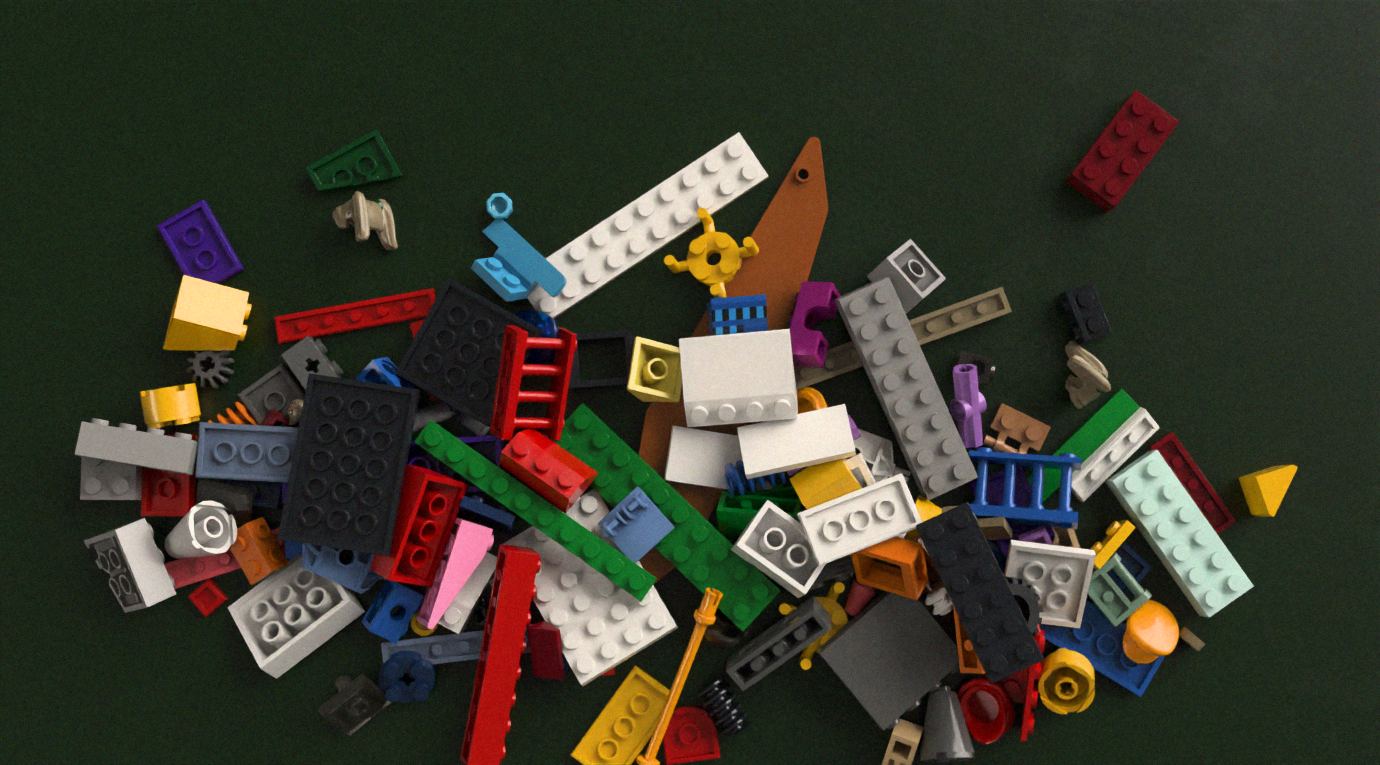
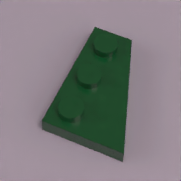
(355, 164)

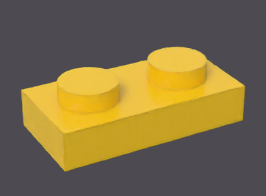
(1115, 537)

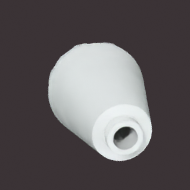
(202, 532)

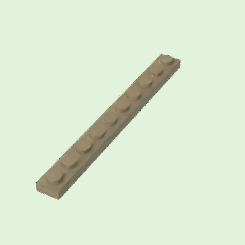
(926, 329)

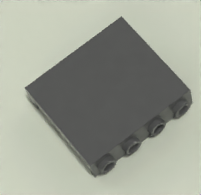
(890, 656)

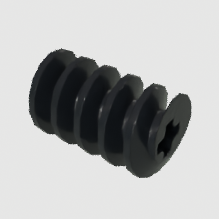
(723, 708)

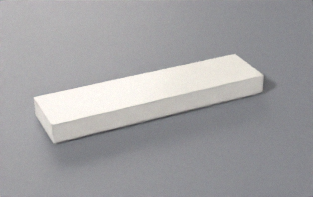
(1112, 453)

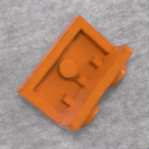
(257, 551)

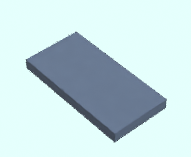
(245, 452)

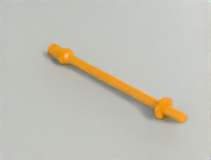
(704, 617)

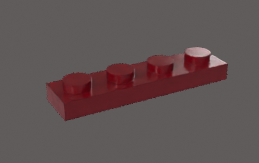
(1194, 482)

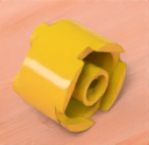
(170, 404)
(1066, 682)

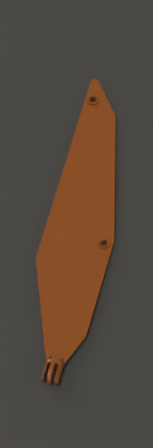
(787, 249)

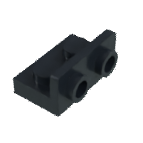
(1085, 313)

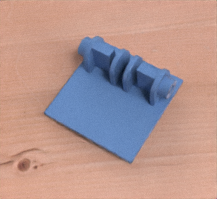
(635, 525)

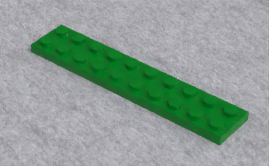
(694, 543)

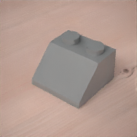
(910, 274)

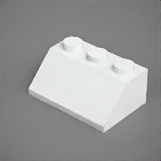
(779, 549)

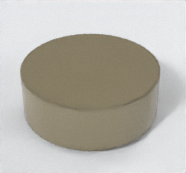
(1191, 639)

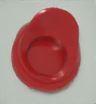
(986, 709)

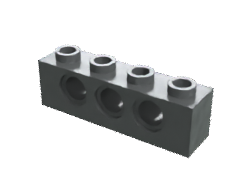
(778, 643)

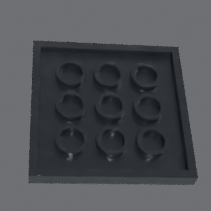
(461, 350)

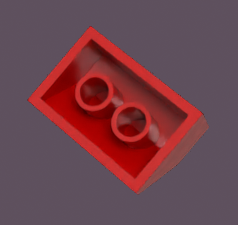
(546, 468)

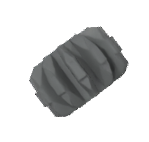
(210, 376)

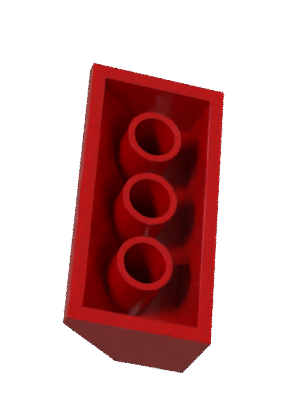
(422, 526)

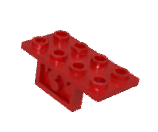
(1022, 689)

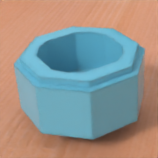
(499, 206)

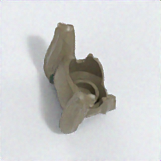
(367, 216)
(1090, 372)

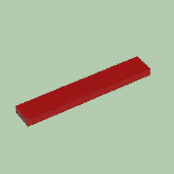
(354, 316)

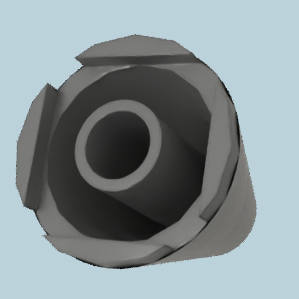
(945, 729)

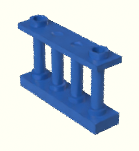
(1034, 513)

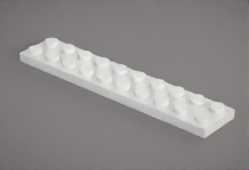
(650, 223)

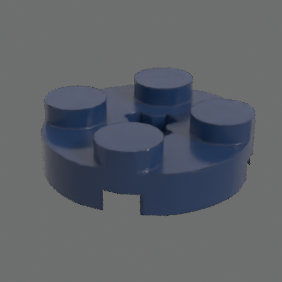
(406, 690)

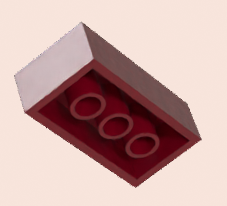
(1122, 151)

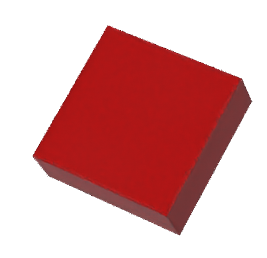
(208, 597)

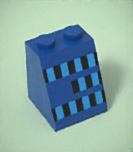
(737, 315)

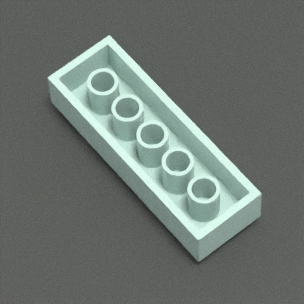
(1179, 533)

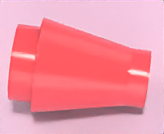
(859, 597)

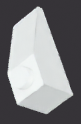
(463, 605)

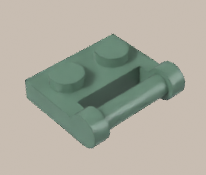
(1109, 597)

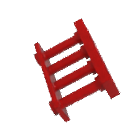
(509, 379)

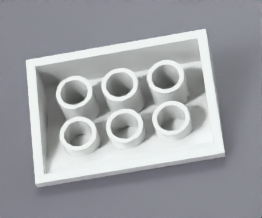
(738, 378)
(292, 615)

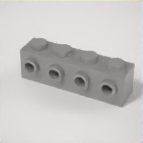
(137, 448)

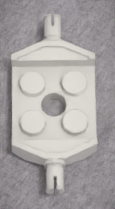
(878, 456)

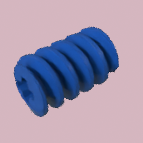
(736, 479)

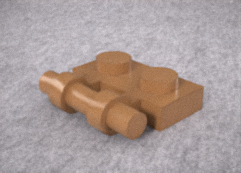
(1016, 426)

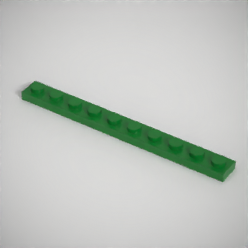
(535, 510)

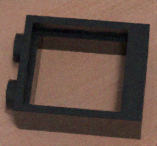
(575, 378)

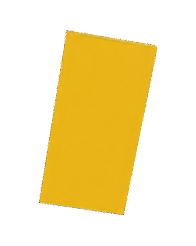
(624, 722)

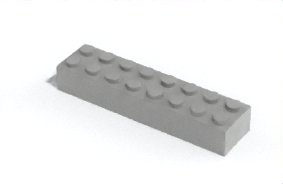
(906, 388)

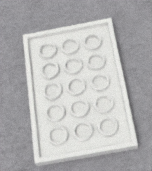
(594, 615)

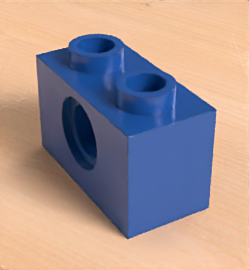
(390, 595)

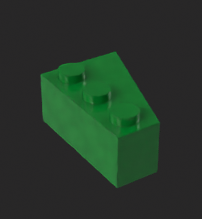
(737, 512)

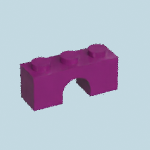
(813, 304)

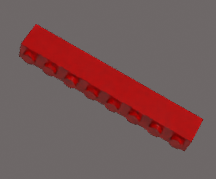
(500, 655)

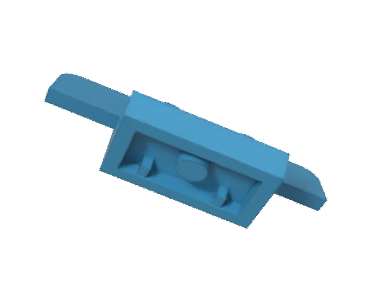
(516, 266)

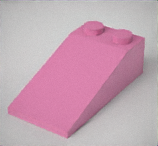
(461, 557)

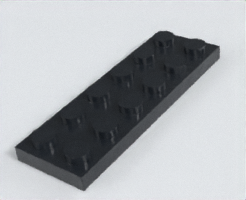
(979, 593)

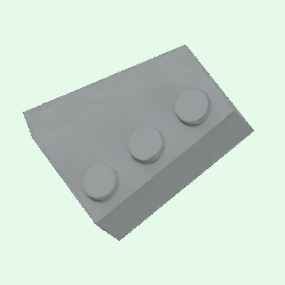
(133, 565)

